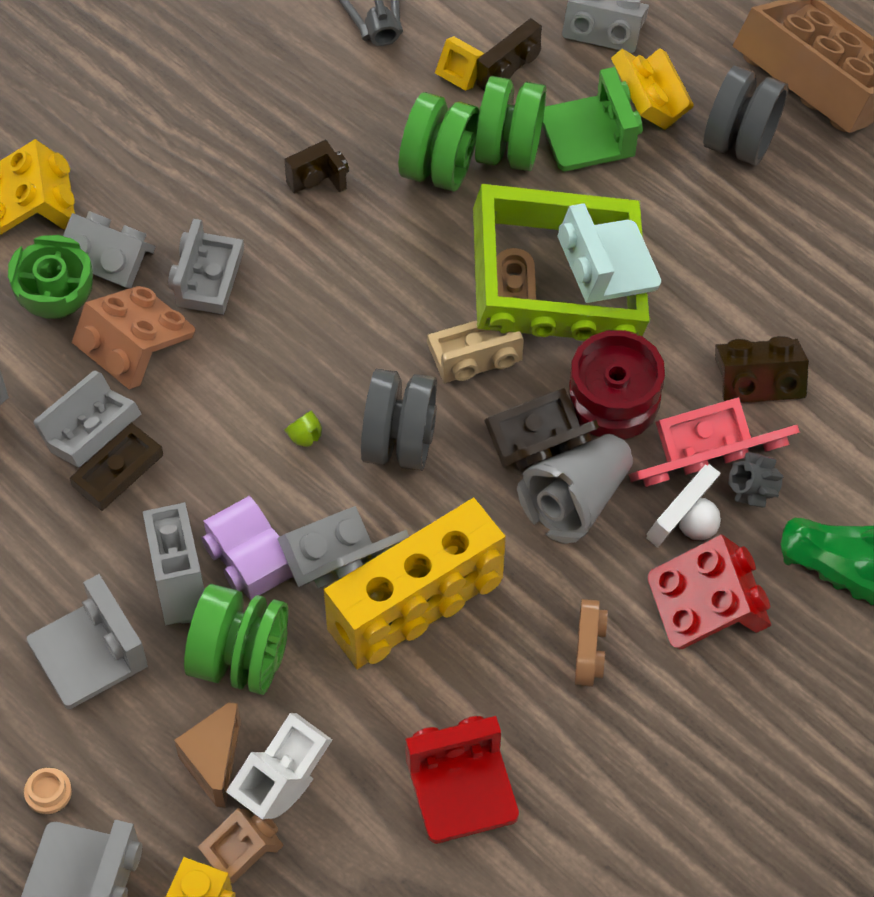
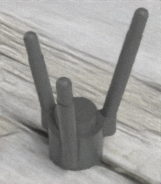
(381, 24)

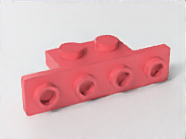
(707, 434)

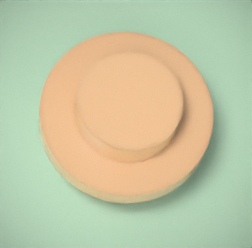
(47, 791)

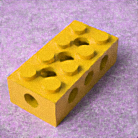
(415, 570)

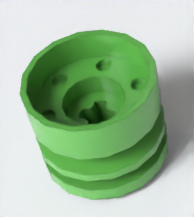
(246, 641)

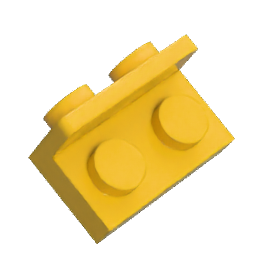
(654, 86)

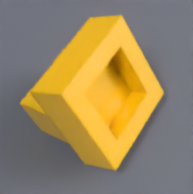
(458, 63)

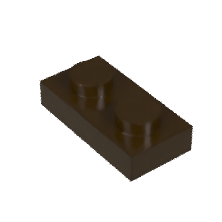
(511, 53)
(116, 466)

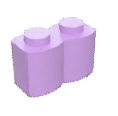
(247, 548)

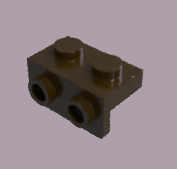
(763, 369)

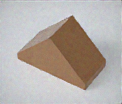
(210, 751)

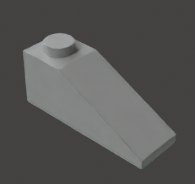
(174, 562)

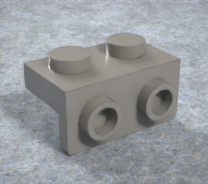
(605, 22)
(112, 253)
(205, 269)
(85, 420)

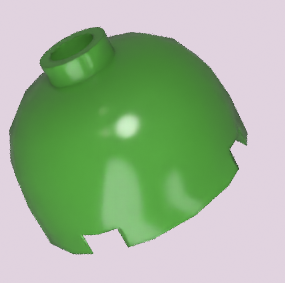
(51, 276)

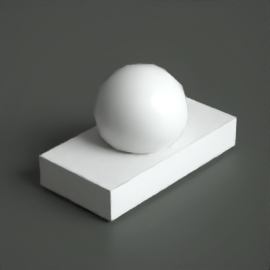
(696, 516)

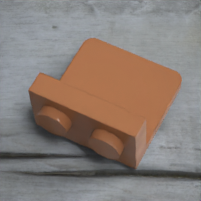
(126, 329)

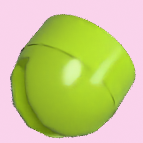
(305, 430)

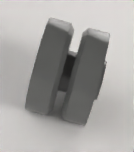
(745, 115)
(393, 418)

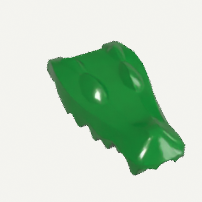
(836, 552)

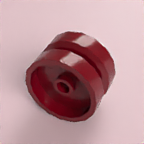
(616, 382)

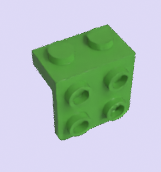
(594, 127)

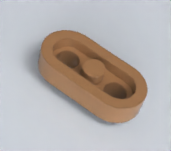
(519, 285)
(588, 659)

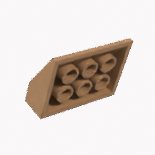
(817, 54)

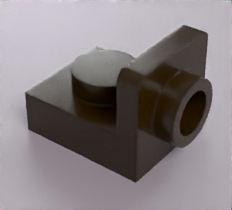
(314, 165)

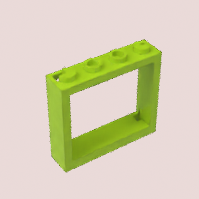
(537, 317)

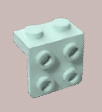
(606, 257)

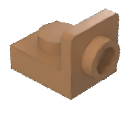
(240, 843)

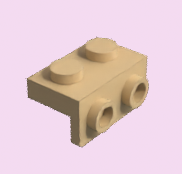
(469, 351)

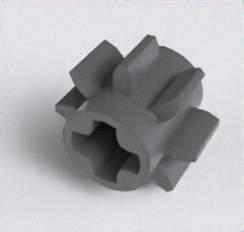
(755, 479)

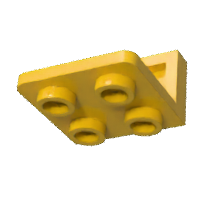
(33, 183)

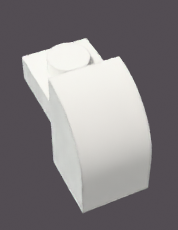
(281, 774)

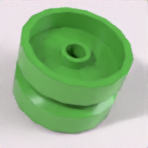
(503, 122)
(438, 141)

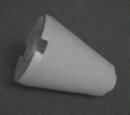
(574, 486)

